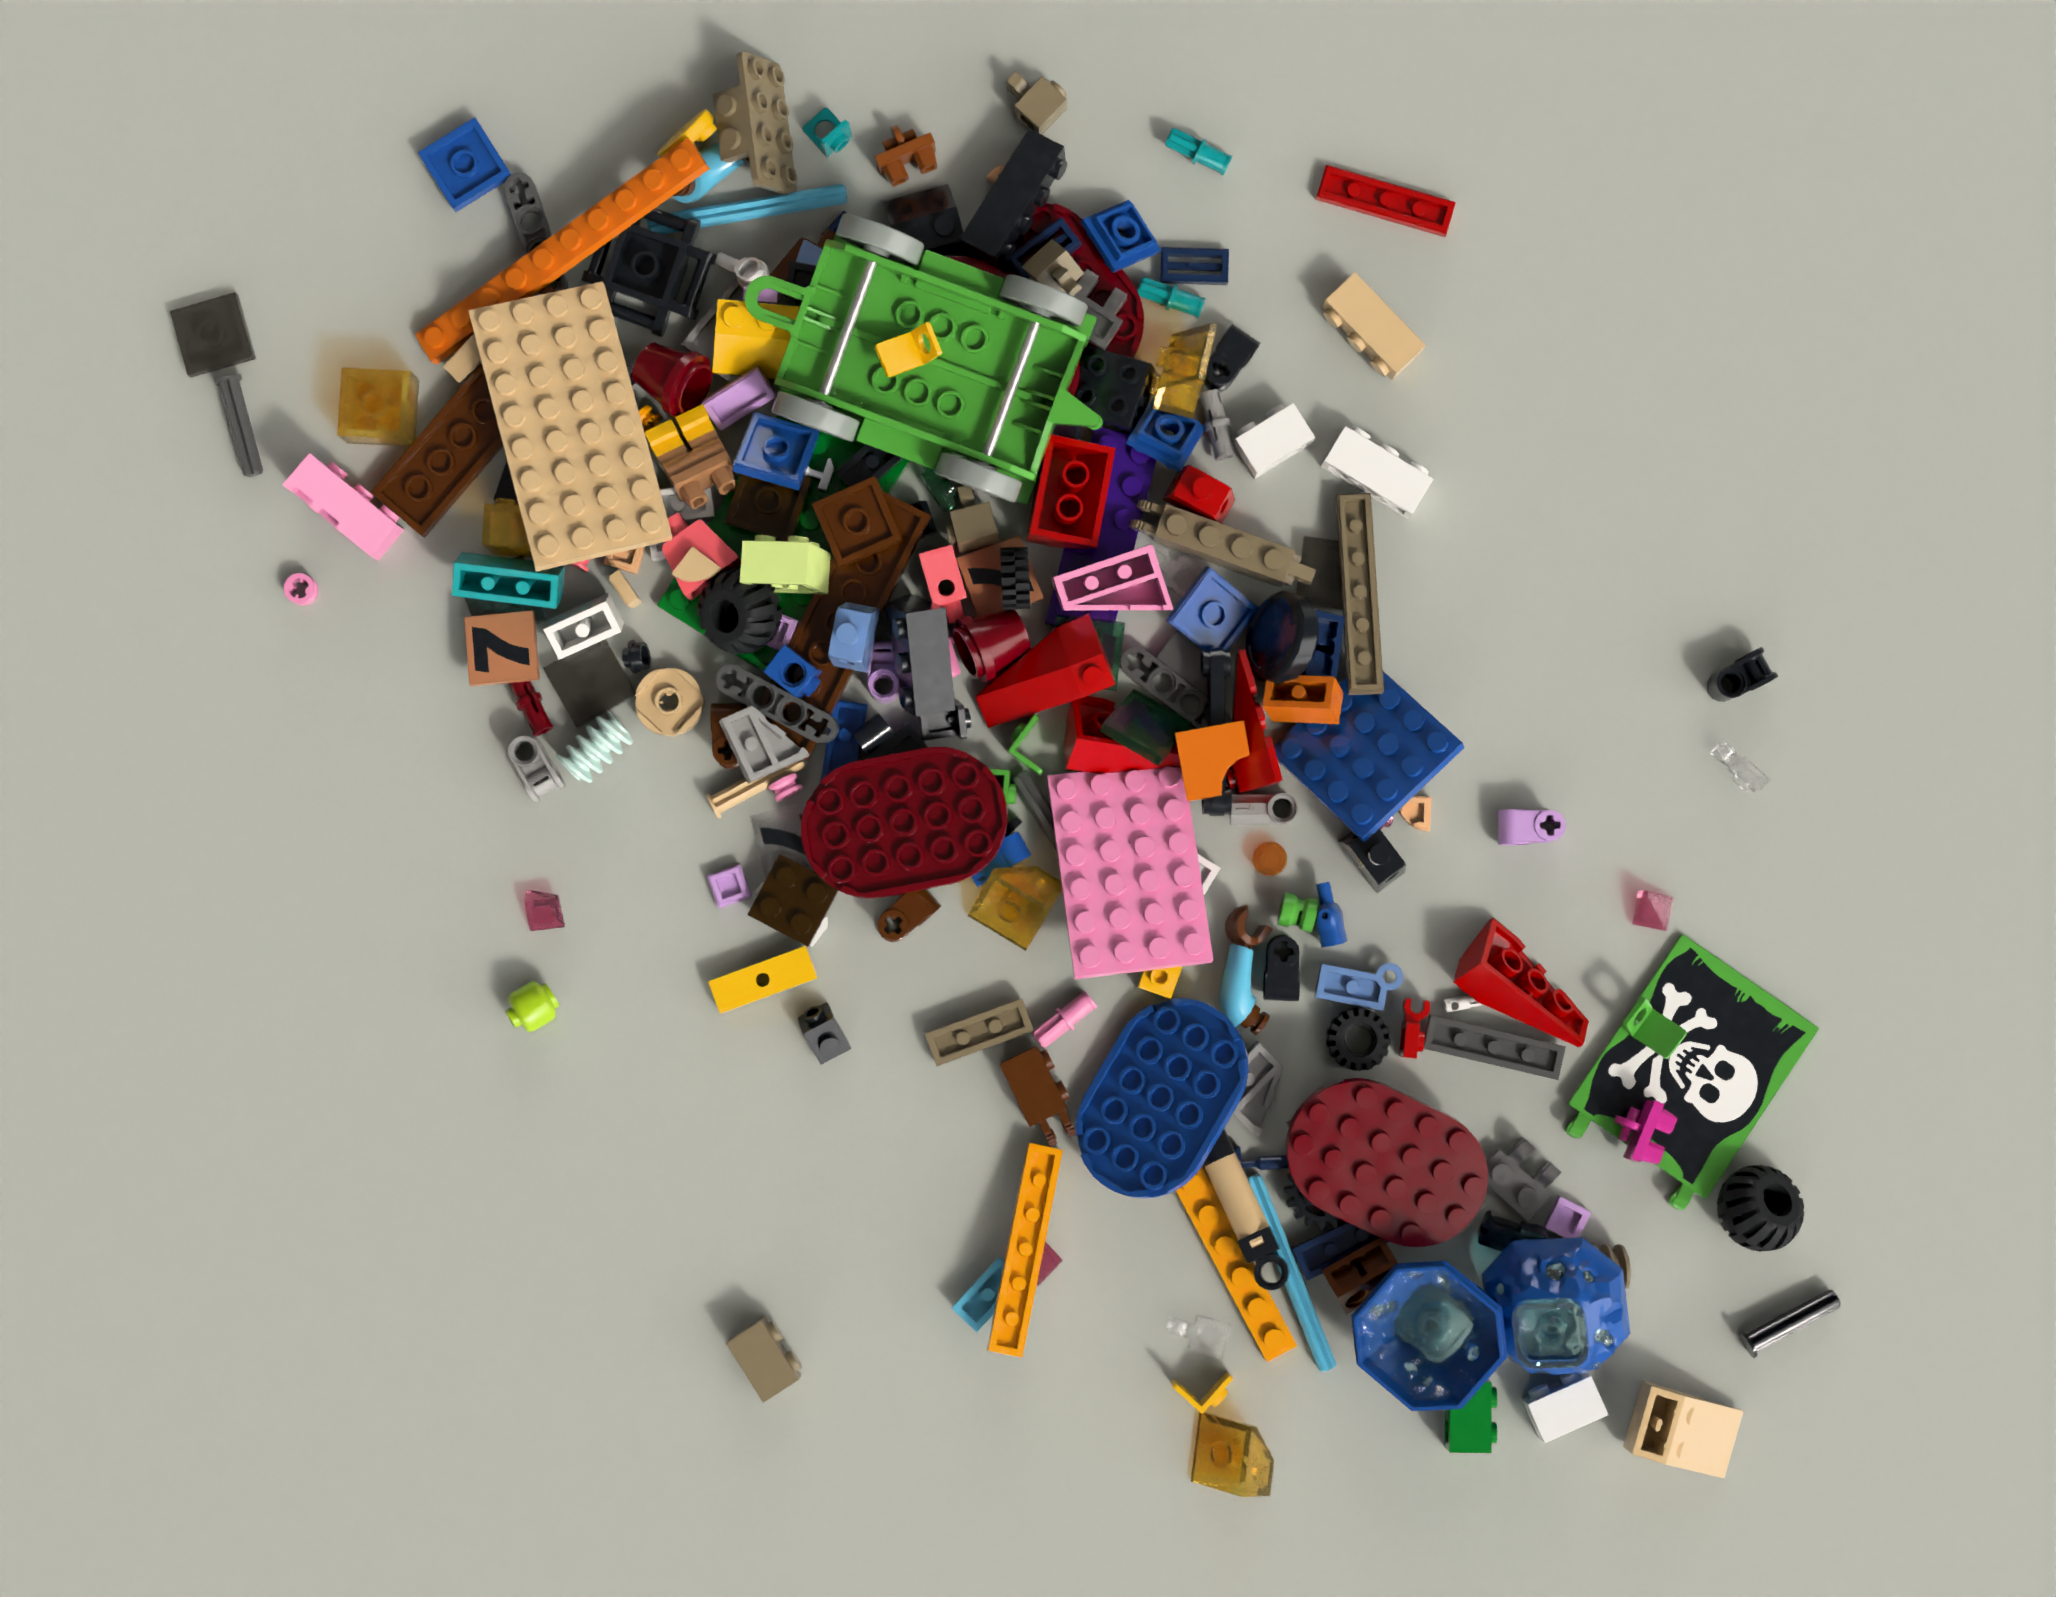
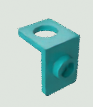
(833, 141)

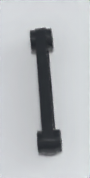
(1216, 666)

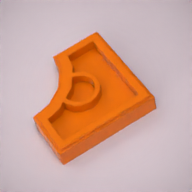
(1207, 756)

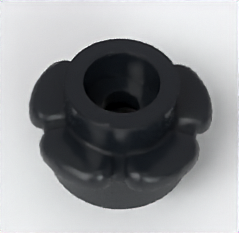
(636, 656)

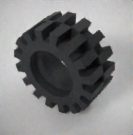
(1015, 578)
(1379, 1039)

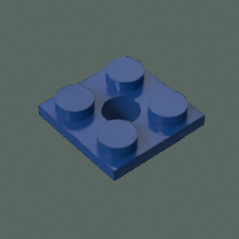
(1115, 249)
(1167, 449)

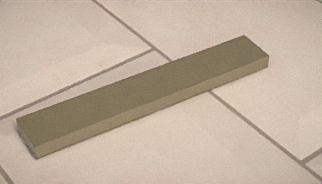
(1359, 594)

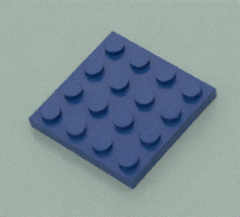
(1370, 759)

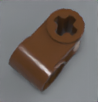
(719, 740)
(912, 910)

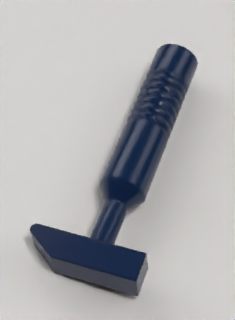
(1264, 1162)

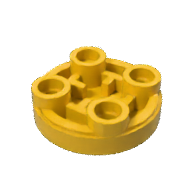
(697, 129)

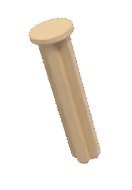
(742, 790)

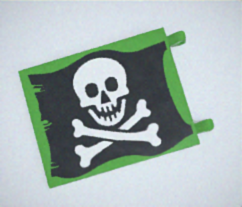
(1715, 1080)

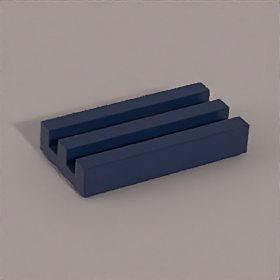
(1041, 237)
(1184, 266)

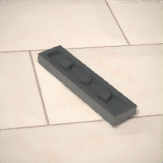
(1494, 1047)

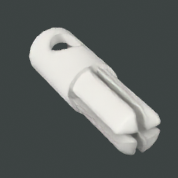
(1460, 1003)

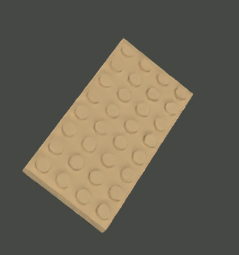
(570, 426)

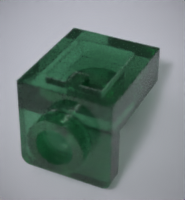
(940, 490)

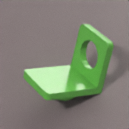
(1018, 737)
(1009, 789)
(1653, 1029)

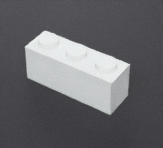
(1377, 471)

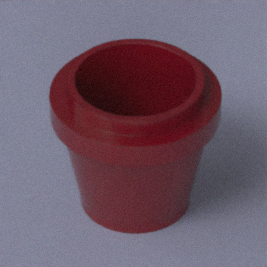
(673, 377)
(990, 642)

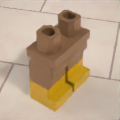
(695, 469)

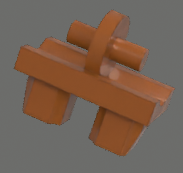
(902, 150)

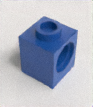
(779, 668)

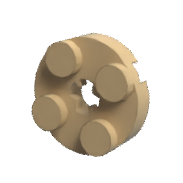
(669, 722)

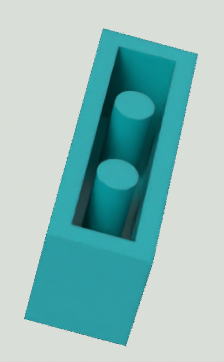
(507, 580)

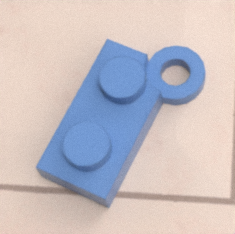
(1356, 986)

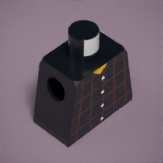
(1374, 859)

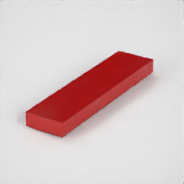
(1385, 201)

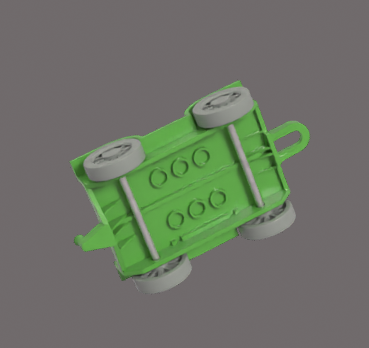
(968, 414)

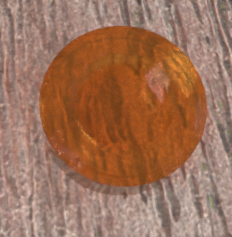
(1269, 859)

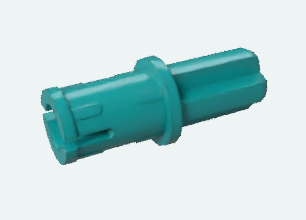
(1198, 151)
(1170, 297)

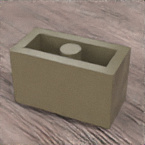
(765, 1358)

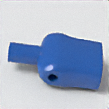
(1329, 918)

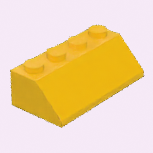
(746, 342)

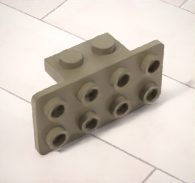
(755, 124)

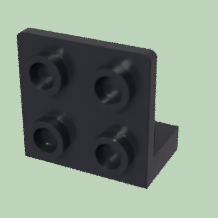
(1115, 387)

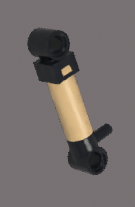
(1244, 1211)

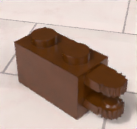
(1037, 1091)

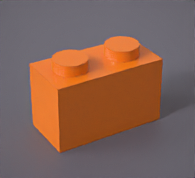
(1304, 700)

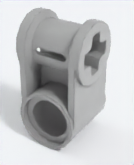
(535, 769)

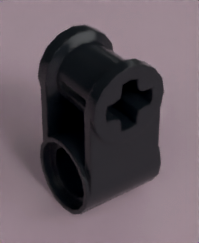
(1230, 355)
(1745, 674)
(1281, 977)

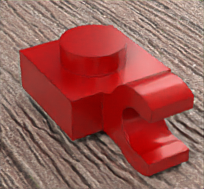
(1411, 1037)

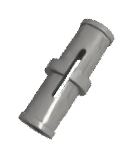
(1217, 425)

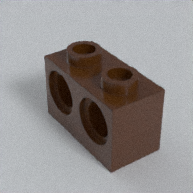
(1359, 1273)

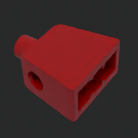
(1200, 494)

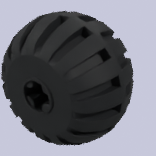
(737, 614)
(1760, 1208)

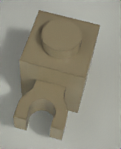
(1039, 104)
(1054, 268)
(972, 525)

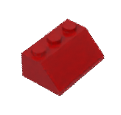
(1070, 494)

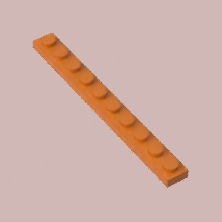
(568, 246)

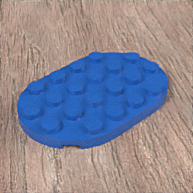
(1162, 1098)

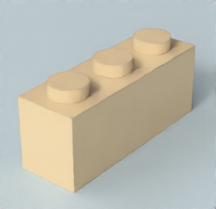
(1372, 327)

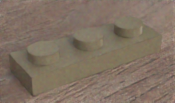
(979, 1032)

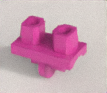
(1651, 1118)

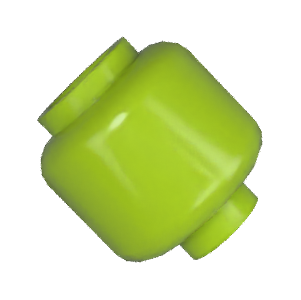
(531, 1006)

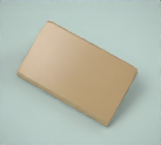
(463, 360)

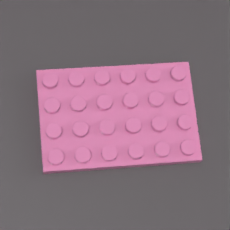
(1129, 871)

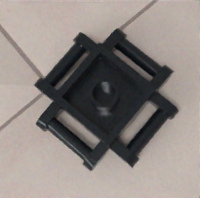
(652, 270)

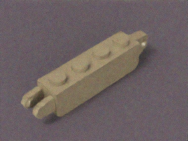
(1223, 545)

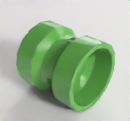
(1290, 909)

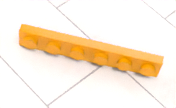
(1221, 1243)
(1024, 1250)

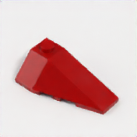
(1054, 672)
(1094, 752)
(1261, 766)
(1506, 980)

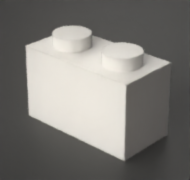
(1273, 440)
(583, 626)
(1564, 1406)

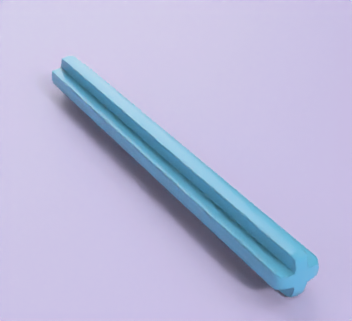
(760, 207)
(1295, 1285)

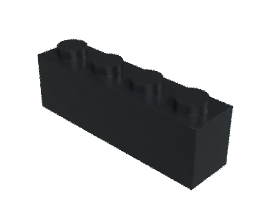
(1013, 199)

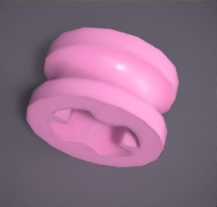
(311, 590)
(785, 787)

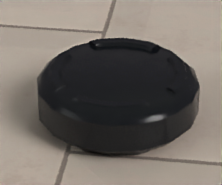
(1282, 637)

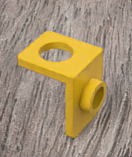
(908, 350)
(1212, 1397)

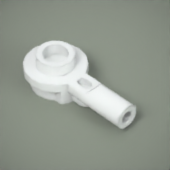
(745, 269)

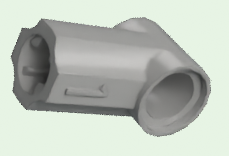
(1257, 809)

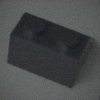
(928, 217)

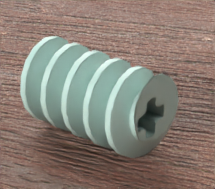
(595, 748)

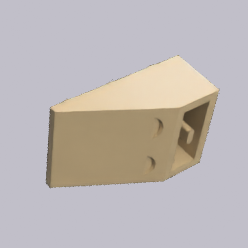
(1682, 1430)

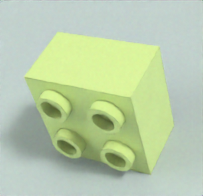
(787, 566)

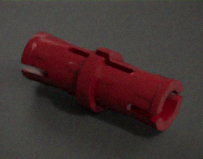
(530, 704)

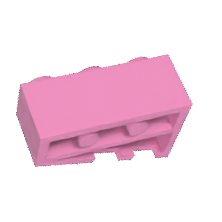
(345, 506)
(1116, 583)

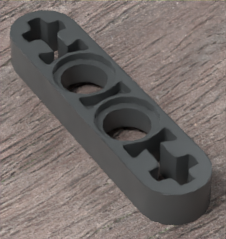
(533, 237)
(1179, 686)
(778, 701)

